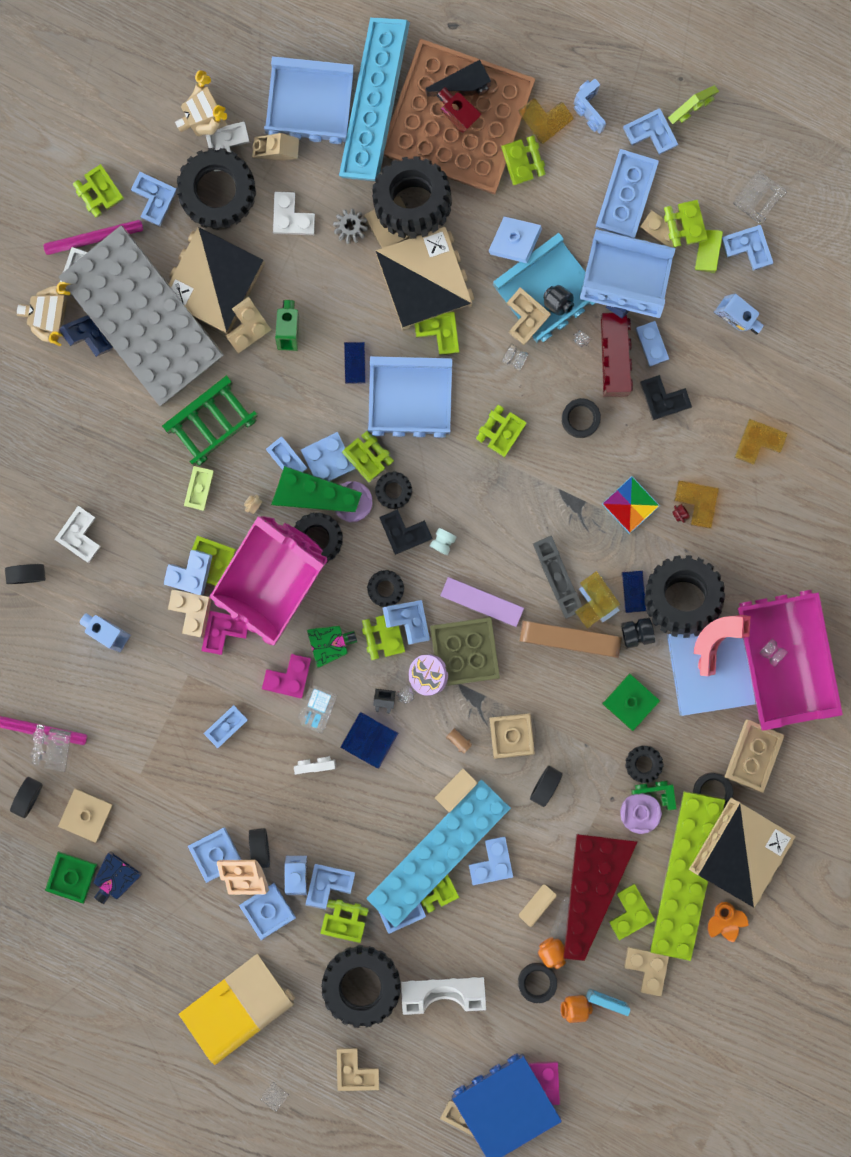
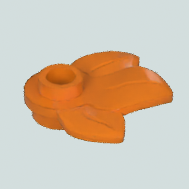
(728, 924)

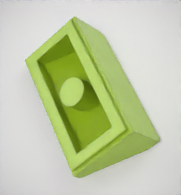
(709, 252)

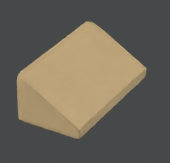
(456, 790)
(537, 905)

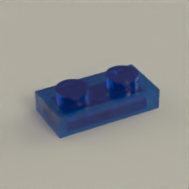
(354, 362)
(633, 591)

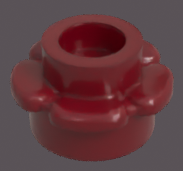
(680, 513)

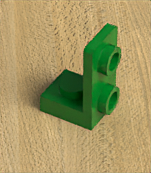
(667, 798)

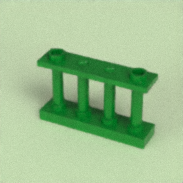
(191, 413)

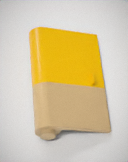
(236, 1009)

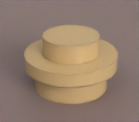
(252, 504)

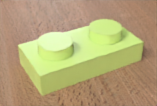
(199, 488)

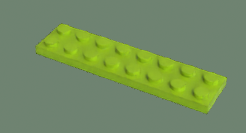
(683, 889)

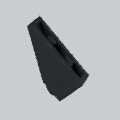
(467, 82)

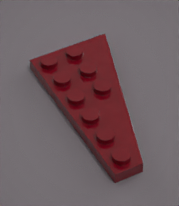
(594, 880)

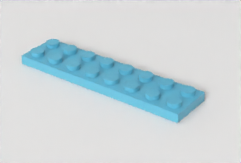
(374, 98)
(438, 853)

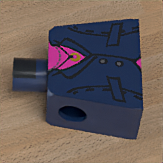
(114, 878)

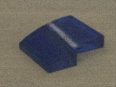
(369, 740)

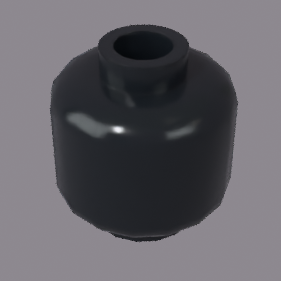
(558, 300)

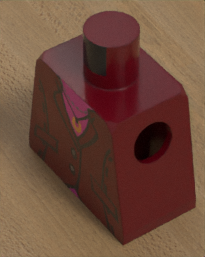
(466, 112)

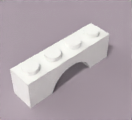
(465, 991)

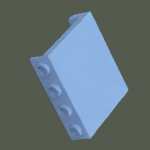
(309, 99)
(627, 273)
(410, 396)
(724, 690)

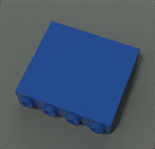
(505, 1107)

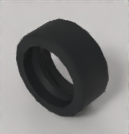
(596, 418)
(25, 574)
(718, 777)
(546, 786)
(26, 797)
(259, 847)
(522, 983)

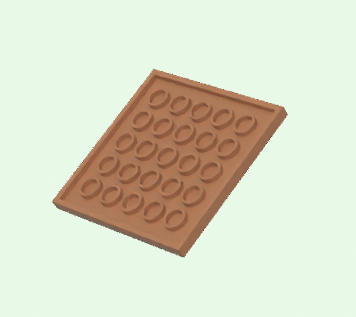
(425, 131)

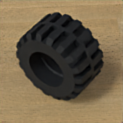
(330, 525)

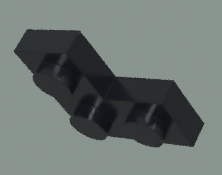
(659, 402)
(402, 537)

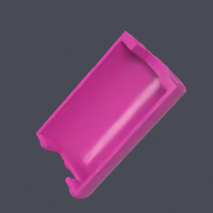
(804, 681)

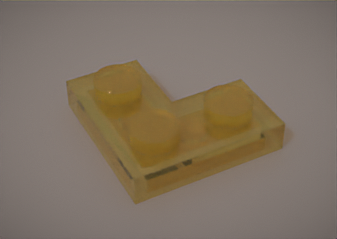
(545, 124)
(759, 435)
(702, 498)
(601, 600)

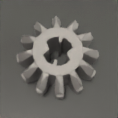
(342, 225)

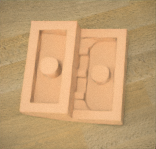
(243, 876)

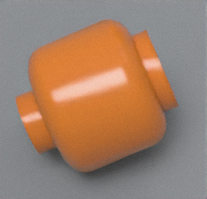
(552, 953)
(576, 1009)

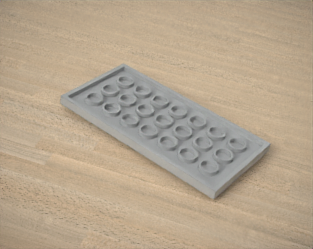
(141, 315)

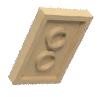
(754, 756)

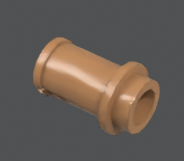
(459, 741)

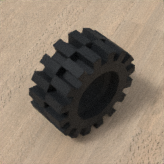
(393, 503)
(376, 579)
(653, 773)

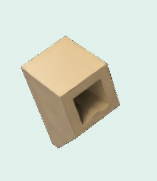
(276, 147)

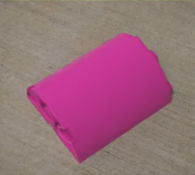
(269, 577)

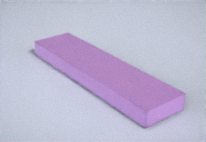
(482, 602)

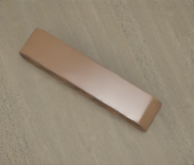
(570, 639)

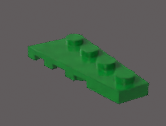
(312, 492)

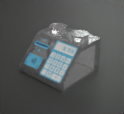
(318, 709)

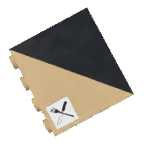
(424, 277)
(214, 278)
(742, 853)

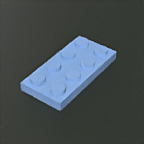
(627, 193)

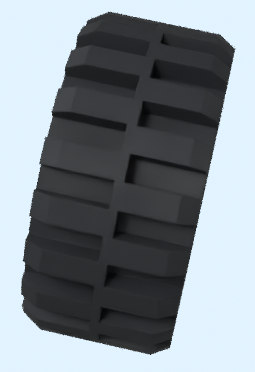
(201, 165)
(412, 174)
(687, 571)
(370, 1013)

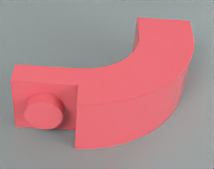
(713, 634)

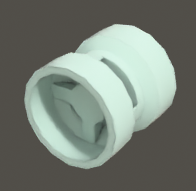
(443, 541)

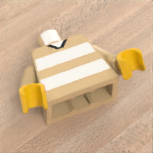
(201, 109)
(46, 312)

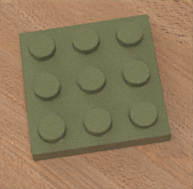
(466, 650)

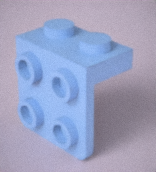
(584, 108)

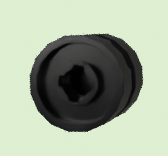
(638, 632)

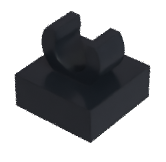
(385, 699)

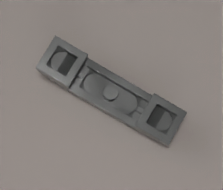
(557, 576)

